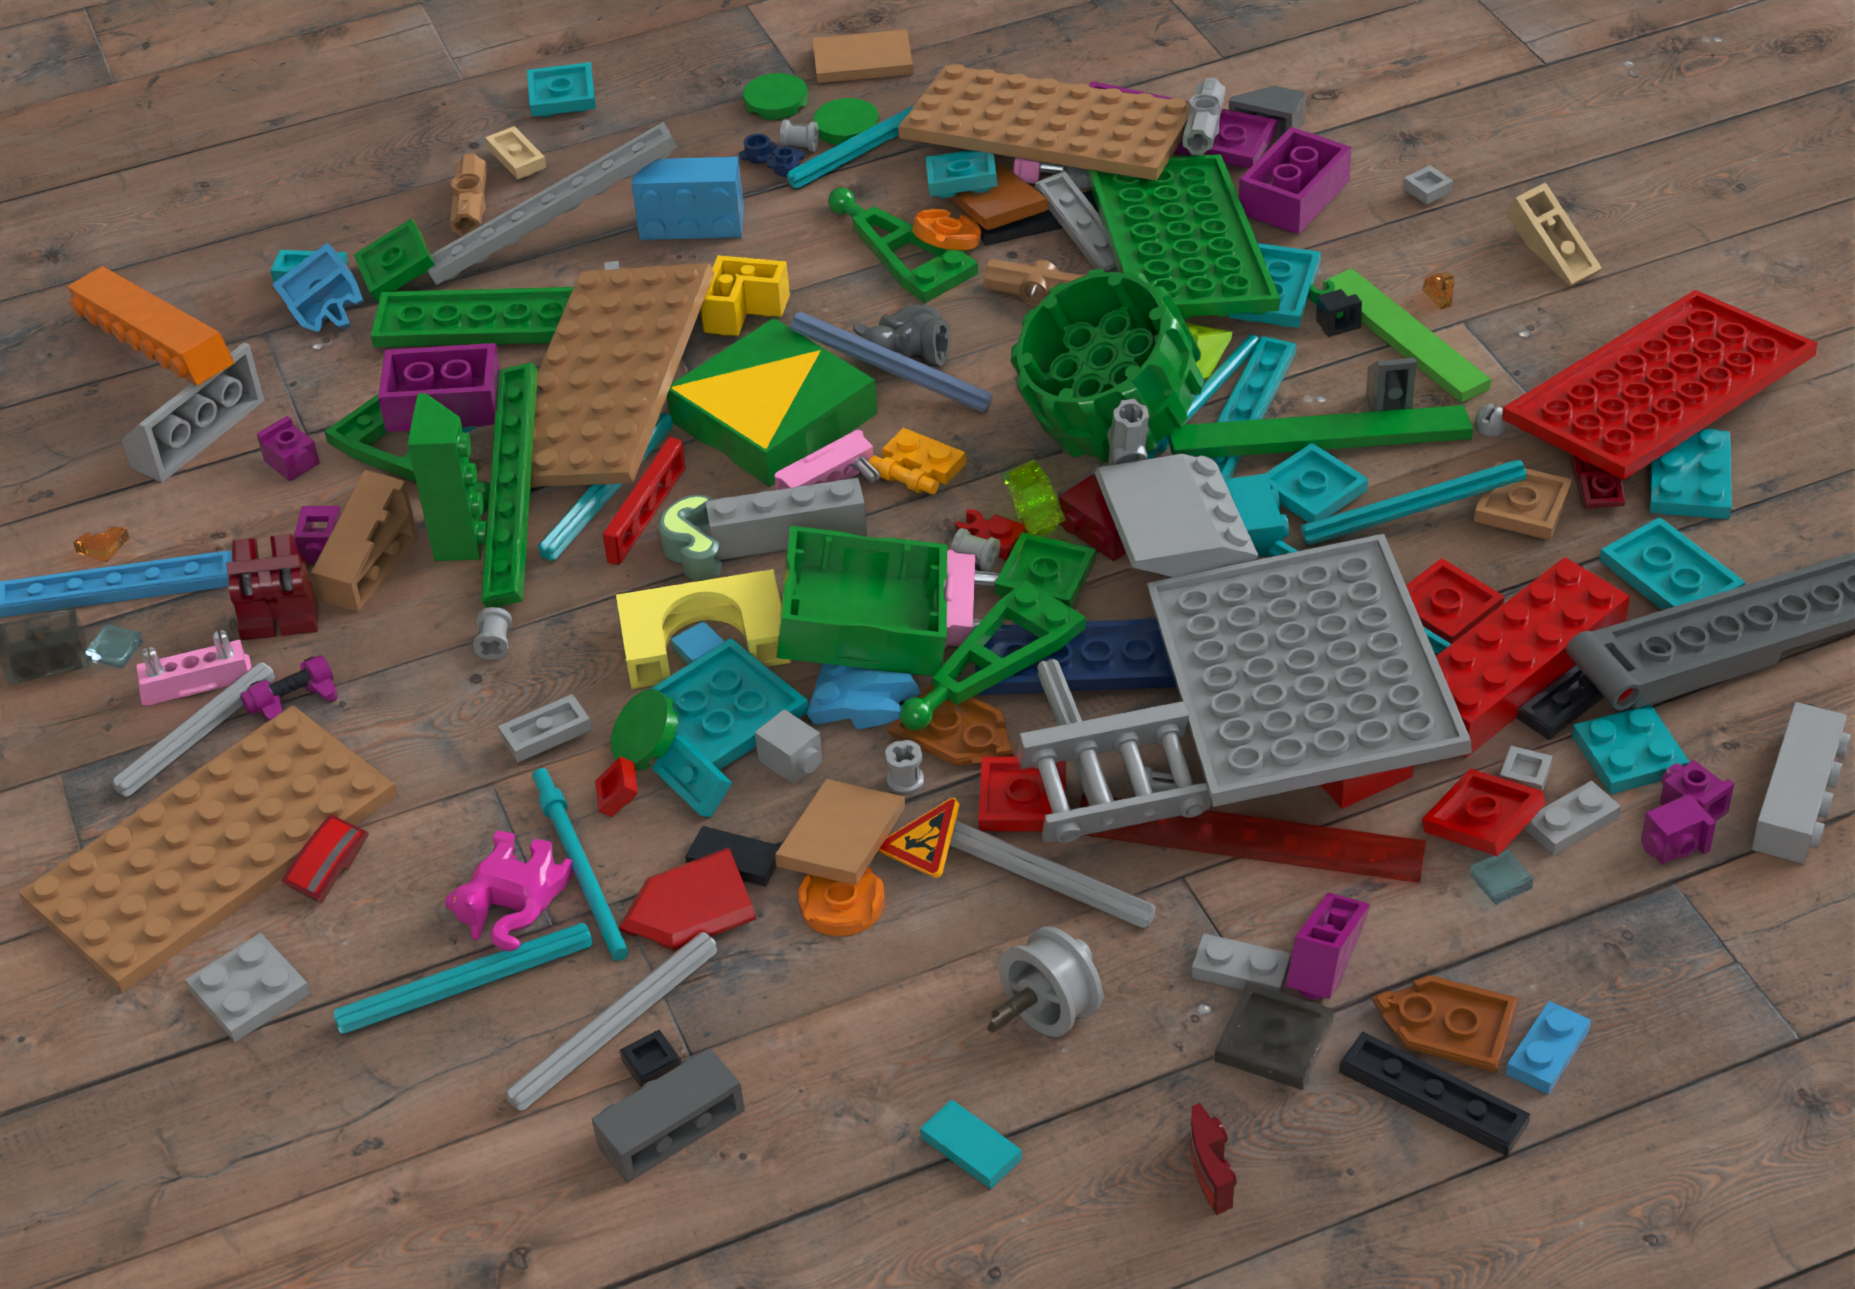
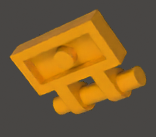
(918, 461)

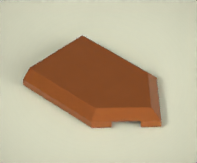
(960, 732)
(1450, 1020)

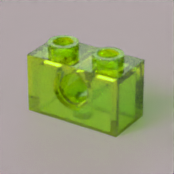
(1033, 498)

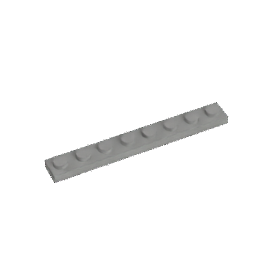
(551, 202)

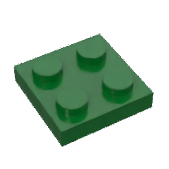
(394, 259)
(1049, 565)

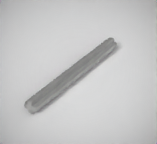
(1053, 875)
(610, 1022)

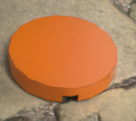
(946, 232)
(841, 907)

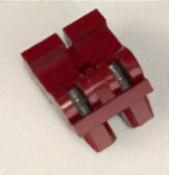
(267, 593)

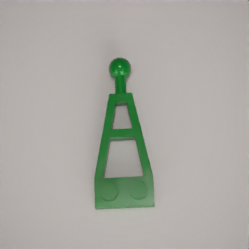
(923, 282)
(365, 426)
(1026, 606)

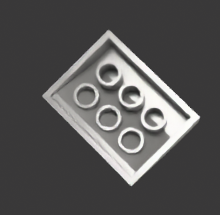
(1175, 515)

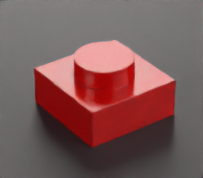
(616, 787)

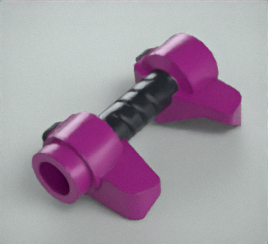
(265, 697)

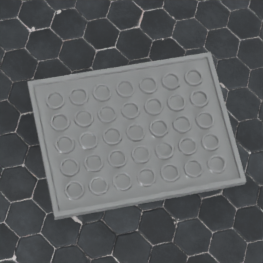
(1305, 670)

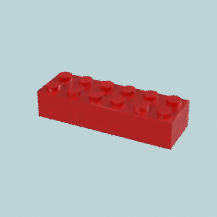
(1525, 645)

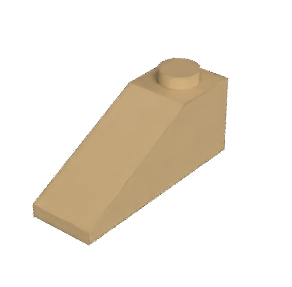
(1552, 235)

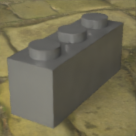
(668, 1114)

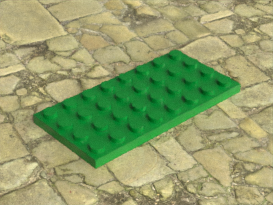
(1187, 236)

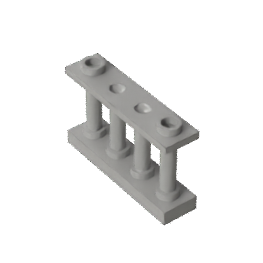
(1106, 734)

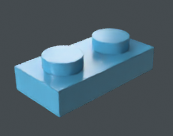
(1548, 1047)

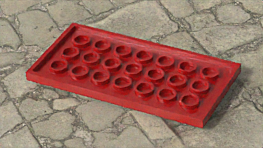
(1658, 383)

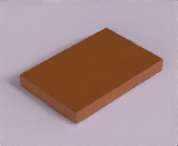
(1002, 204)

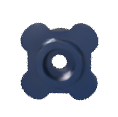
(757, 148)
(784, 160)

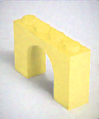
(656, 614)

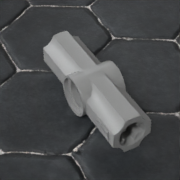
(1204, 116)
(1128, 433)

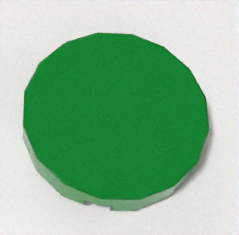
(775, 95)
(844, 119)
(644, 728)

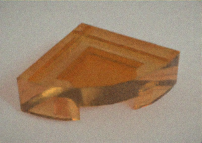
(1439, 289)
(102, 545)

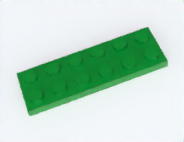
(468, 316)

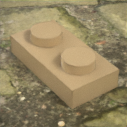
(516, 152)

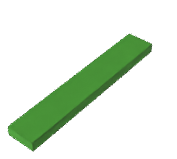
(1413, 339)

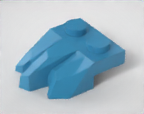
(320, 290)
(859, 694)

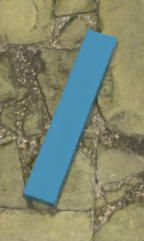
(114, 583)

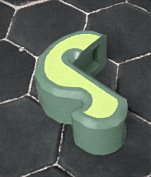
(685, 540)

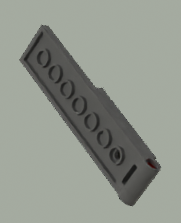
(1717, 635)

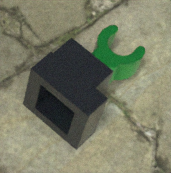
(1336, 310)

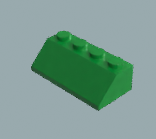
(446, 482)

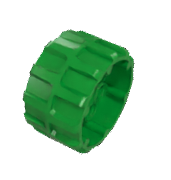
(1105, 344)

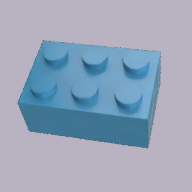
(689, 199)

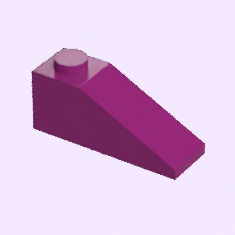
(1326, 946)

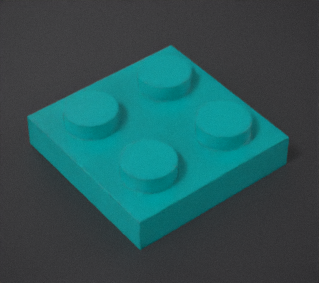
(561, 89)
(960, 173)
(1315, 483)
(1628, 748)

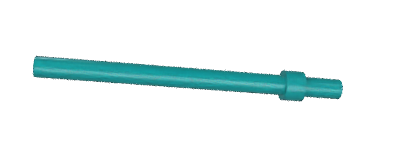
(1213, 383)
(555, 806)

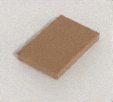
(862, 56)
(840, 831)

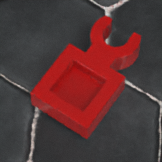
(997, 527)

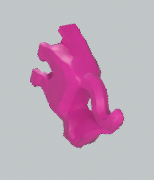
(511, 884)

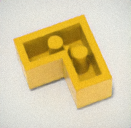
(743, 288)

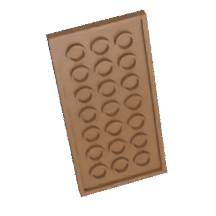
(1048, 121)
(612, 371)
(204, 847)

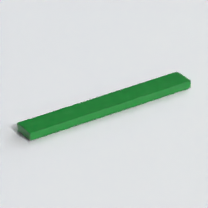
(1324, 431)
(510, 486)

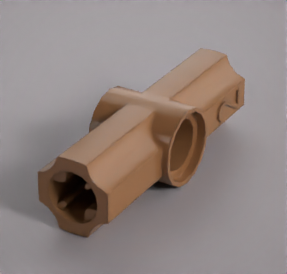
(468, 194)
(1028, 282)

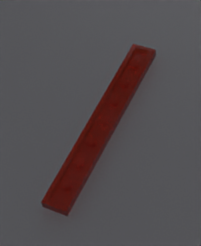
(1280, 843)

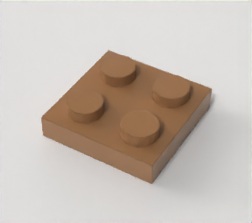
(1526, 506)

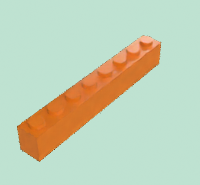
(150, 325)

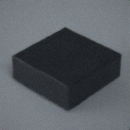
(649, 1057)

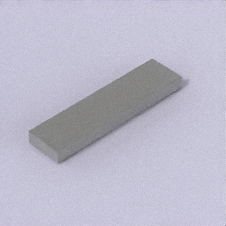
(1078, 219)

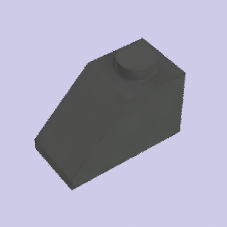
(1273, 102)
(1391, 384)

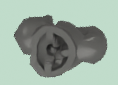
(912, 332)

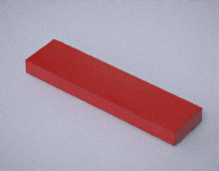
(644, 501)

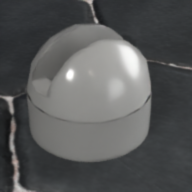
(1493, 427)

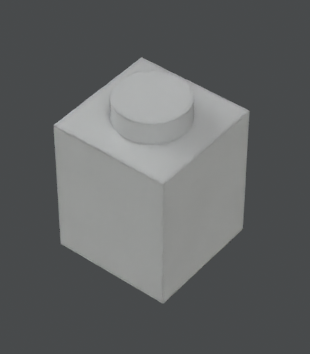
(789, 746)

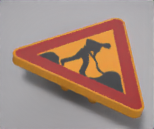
(925, 840)

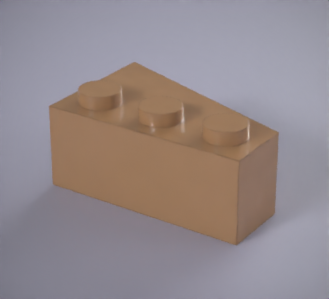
(365, 542)

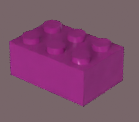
(1295, 180)
(455, 376)

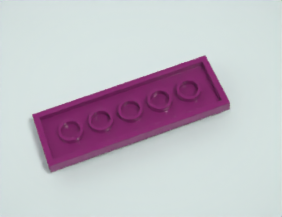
(1240, 136)

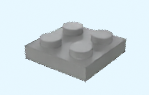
(247, 987)

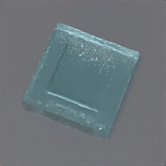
(114, 646)
(1501, 877)

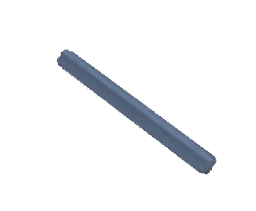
(891, 362)

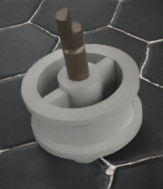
(1048, 983)

